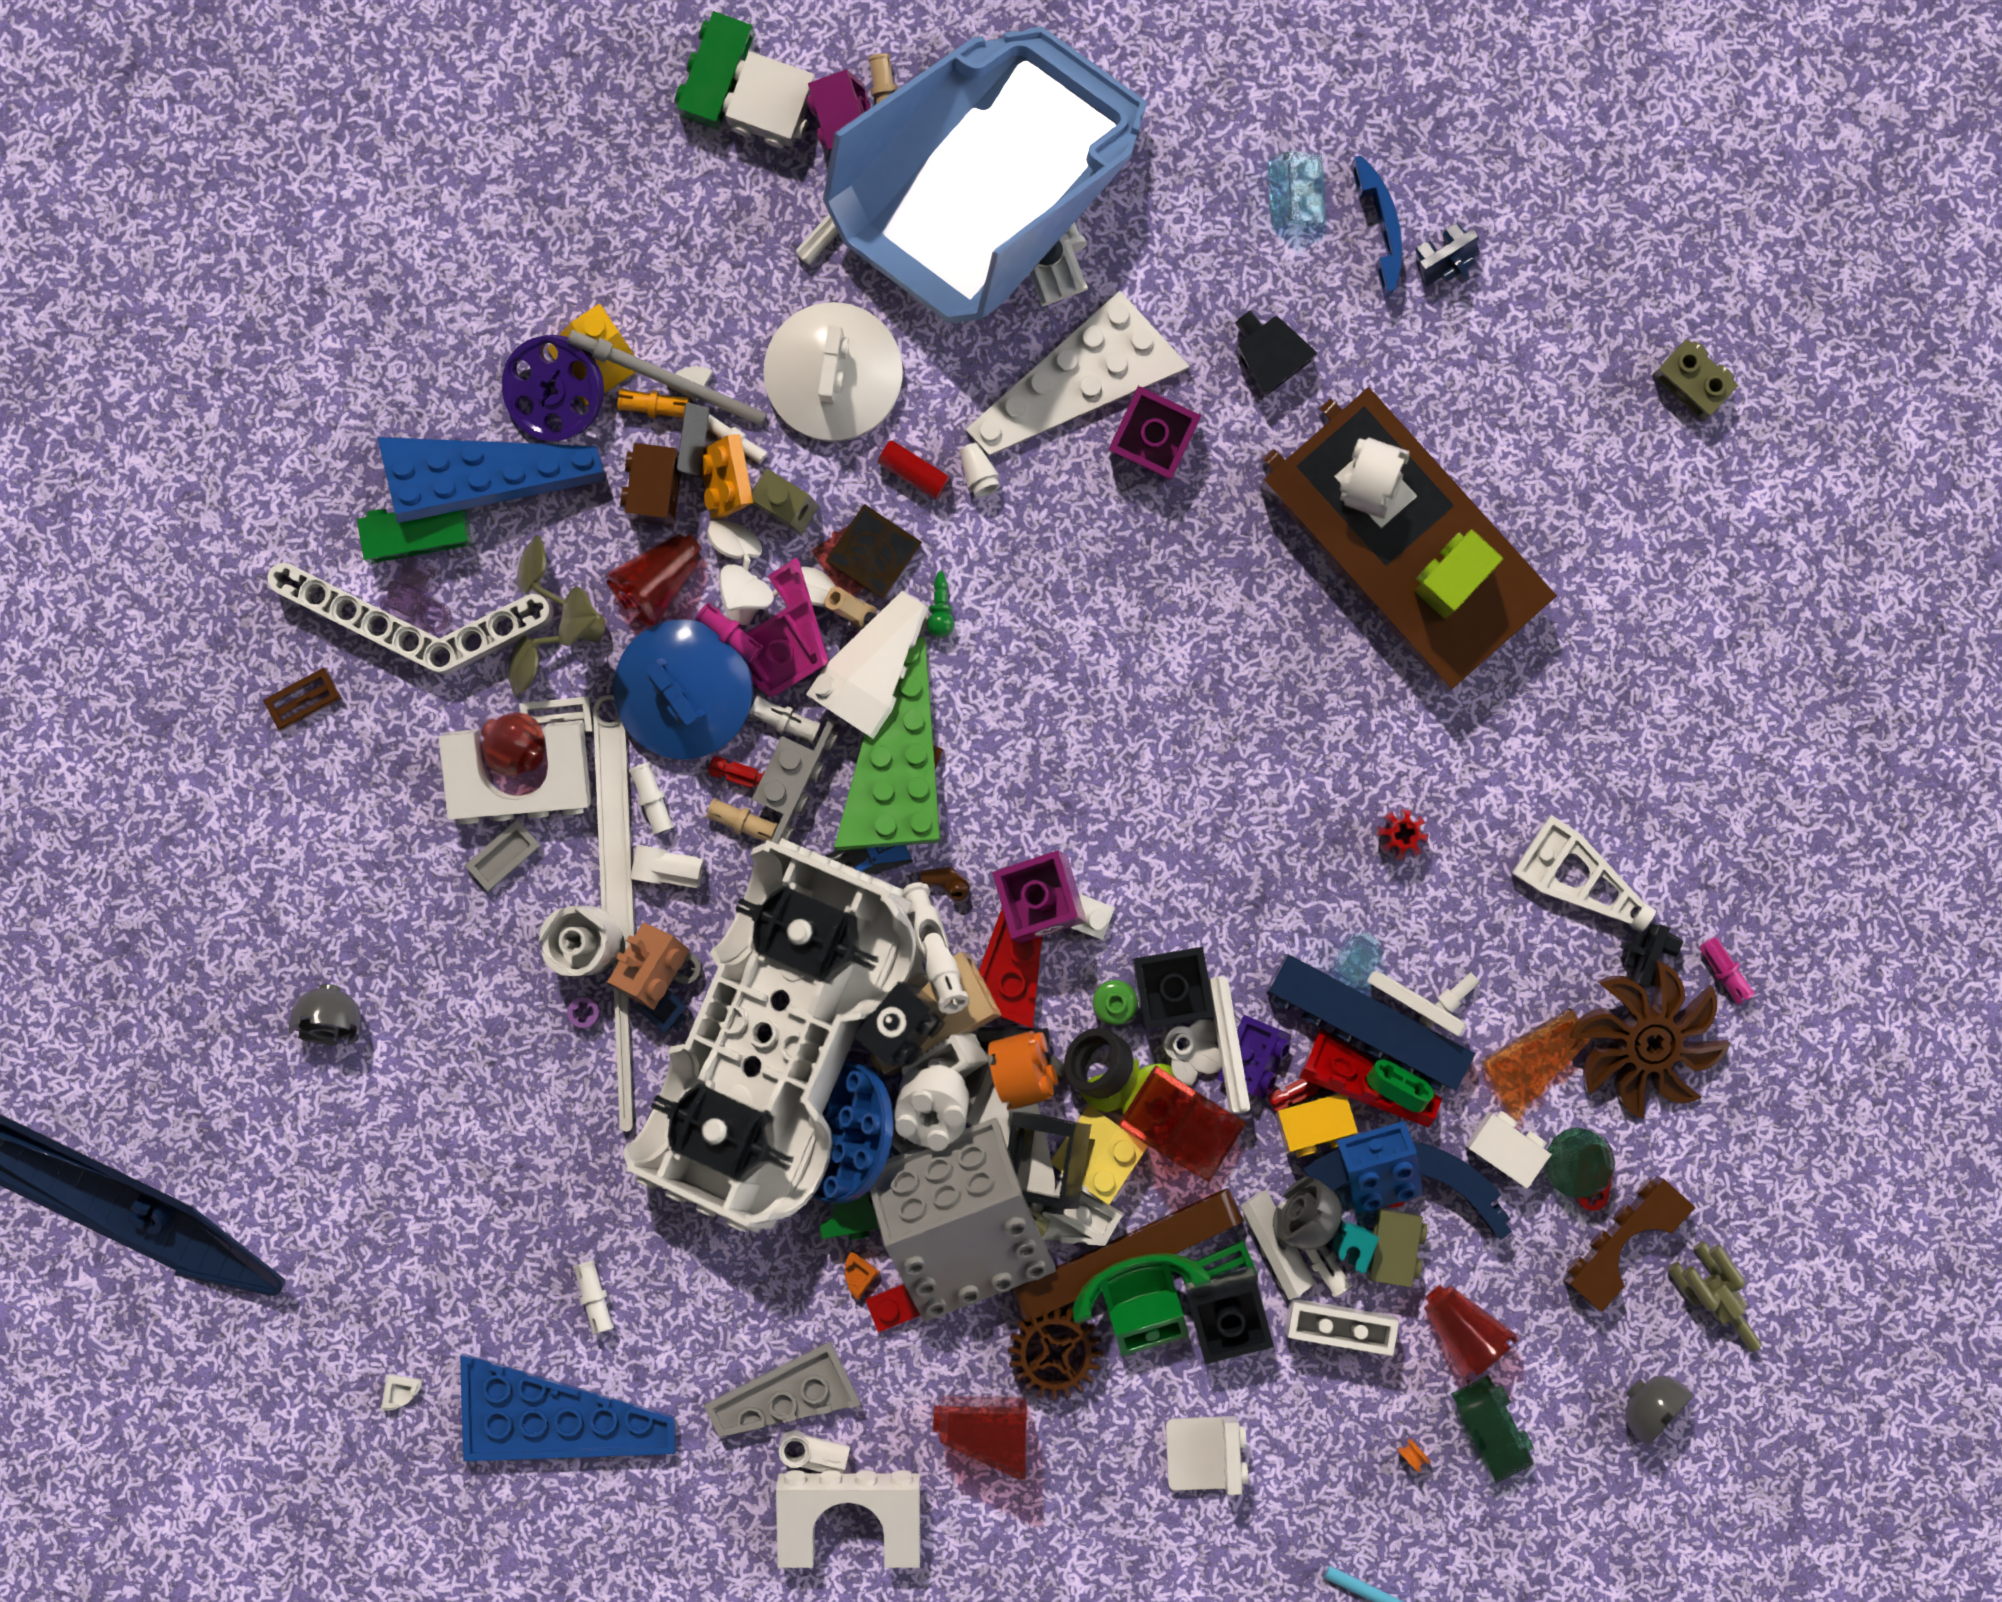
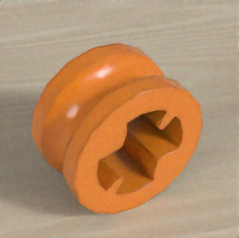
(1414, 1455)

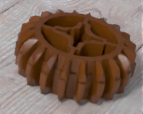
(1041, 1362)

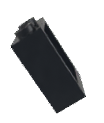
(1020, 1149)

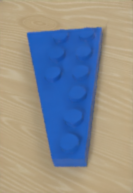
(534, 1417)

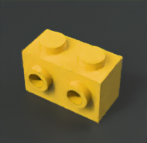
(1316, 1124)

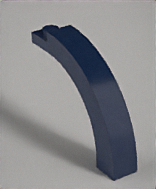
(1433, 1163)

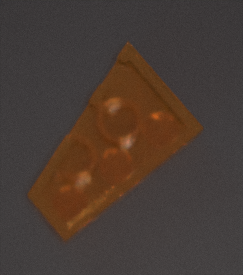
(1531, 1061)

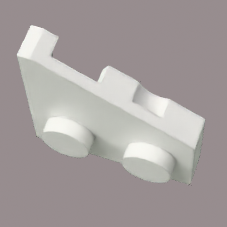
(1089, 1223)

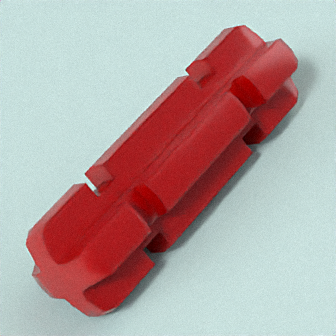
(734, 772)
(1294, 1093)

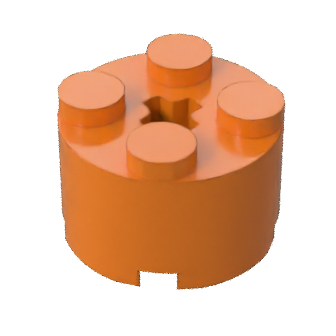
(1022, 1070)

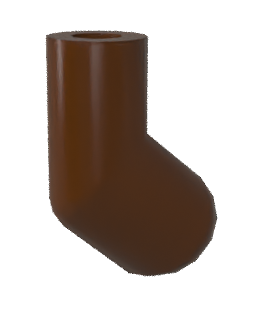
(948, 879)

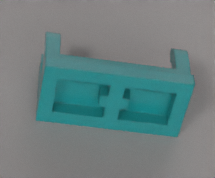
(1357, 1243)

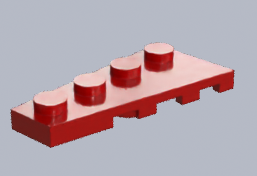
(1012, 973)
(1345, 1071)

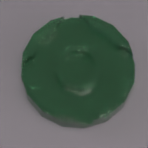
(1580, 1163)

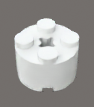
(1374, 477)
(561, 943)
(932, 1107)

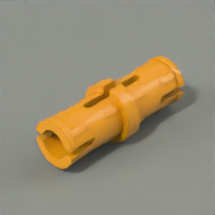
(652, 403)

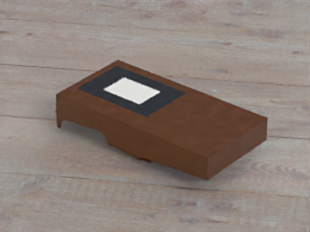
(1388, 554)

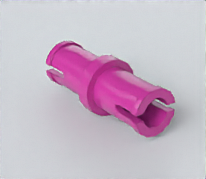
(729, 632)

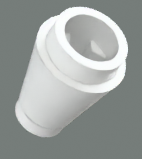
(978, 470)

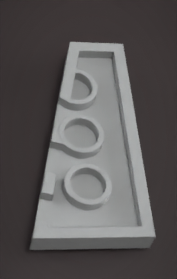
(797, 1389)

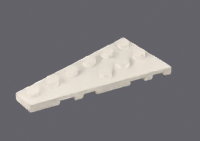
(1085, 372)

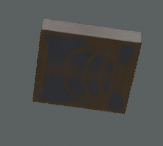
(873, 552)

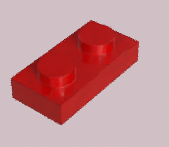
(891, 1307)

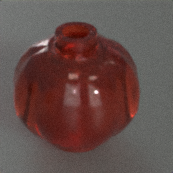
(513, 744)

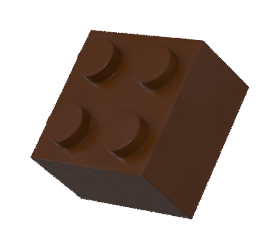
(652, 485)

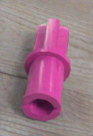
(1726, 970)

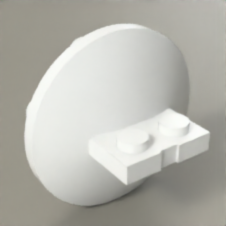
(833, 372)

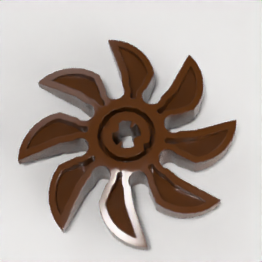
(1642, 1023)

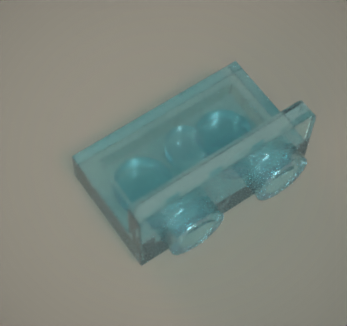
(1296, 189)

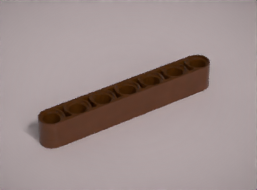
(1166, 1235)

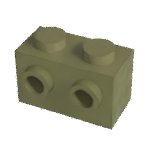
(1696, 379)
(1397, 1248)

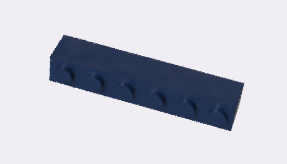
(1370, 1022)

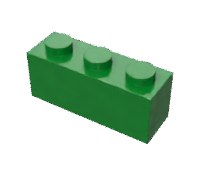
(713, 69)
(387, 540)

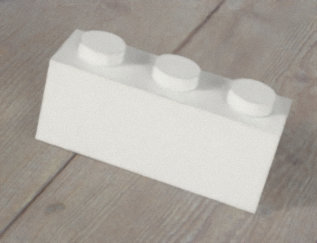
(1341, 1326)

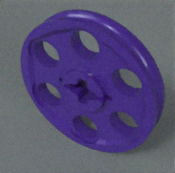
(539, 392)

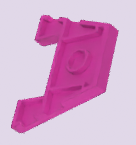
(789, 638)

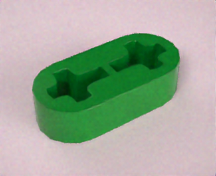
(1400, 1086)

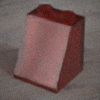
(1182, 1124)
(985, 1429)

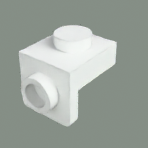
(1097, 916)

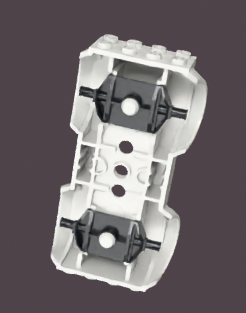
(761, 1141)

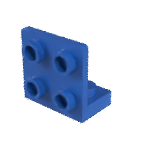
(1381, 1167)

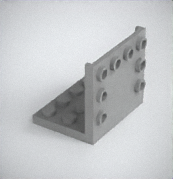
(958, 1222)

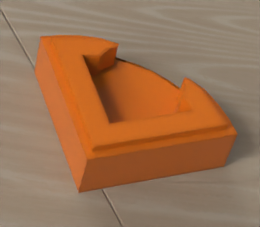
(858, 1274)

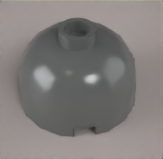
(325, 1015)
(1309, 1216)
(1654, 1406)

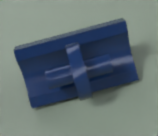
(1450, 260)

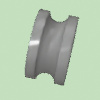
(685, 979)

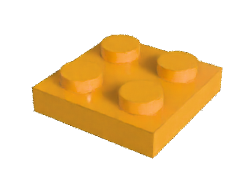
(725, 477)

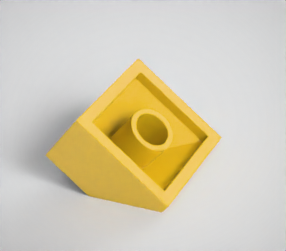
(597, 324)

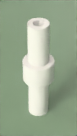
(723, 430)
(1450, 999)

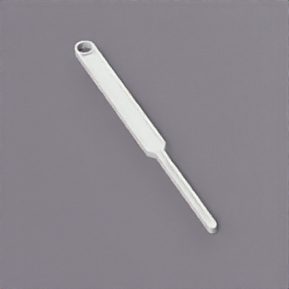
(615, 875)

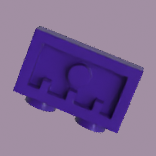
(1261, 1053)

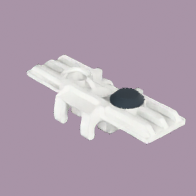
(1058, 272)

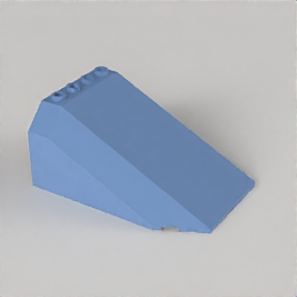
(979, 168)

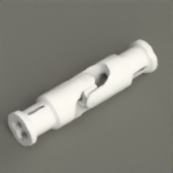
(940, 965)

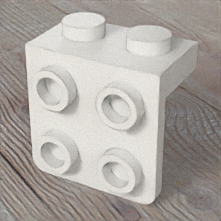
(1206, 1454)

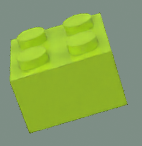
(1461, 571)

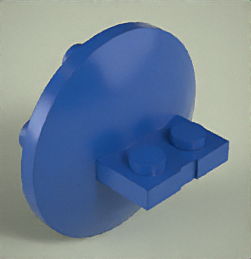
(682, 690)
(860, 1134)

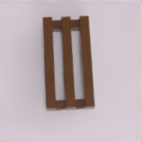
(303, 714)

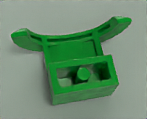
(1141, 1299)

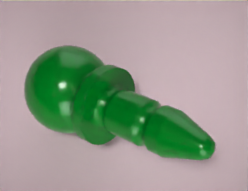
(940, 621)

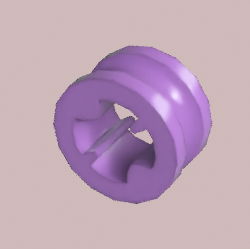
(576, 1004)

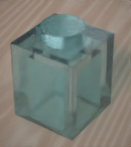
(1357, 958)

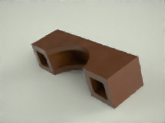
(1598, 1274)

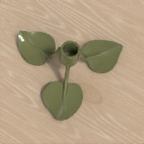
(578, 618)

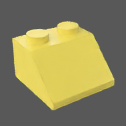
(1109, 1157)

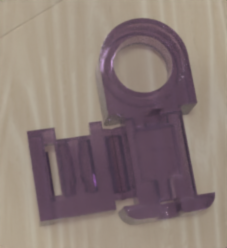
(412, 593)

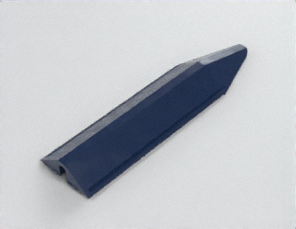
(127, 1211)

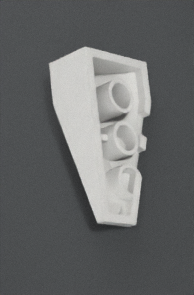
(864, 673)

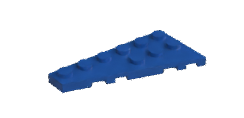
(458, 475)

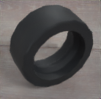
(1079, 1054)

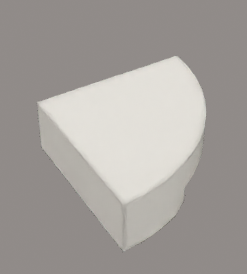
(696, 374)
(399, 1391)

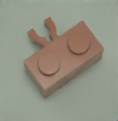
(648, 965)

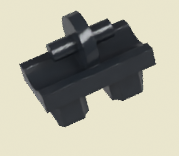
(1647, 949)

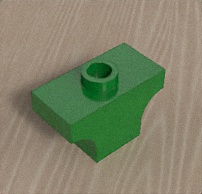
(851, 1219)

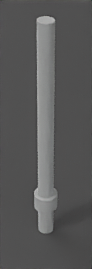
(603, 351)

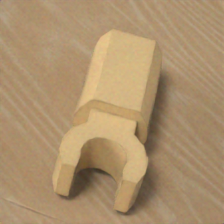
(848, 606)

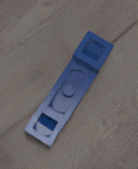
(1370, 184)

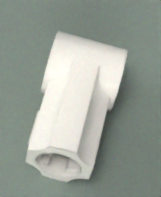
(658, 866)
(818, 1453)

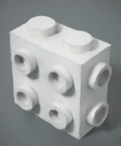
(769, 100)

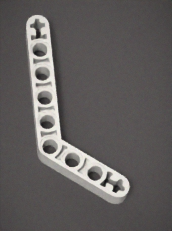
(398, 629)

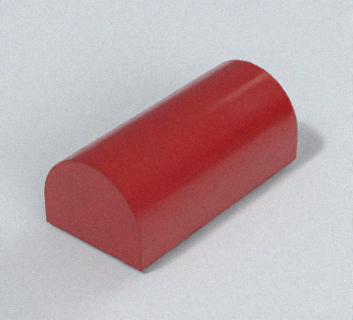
(913, 469)

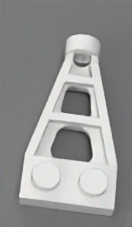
(1547, 853)

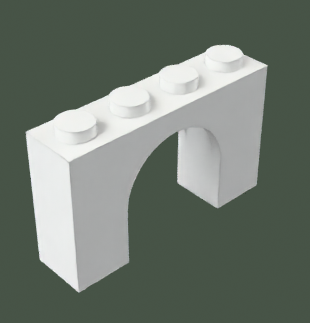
(473, 796)
(888, 1495)

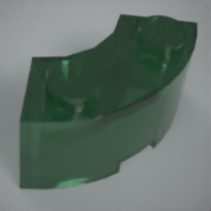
(1493, 1429)

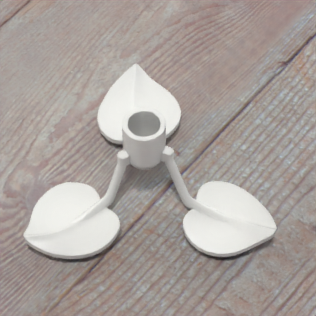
(744, 592)

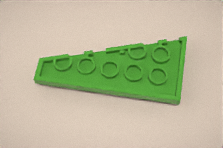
(894, 776)

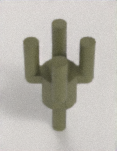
(1718, 1291)

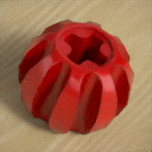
(1406, 824)

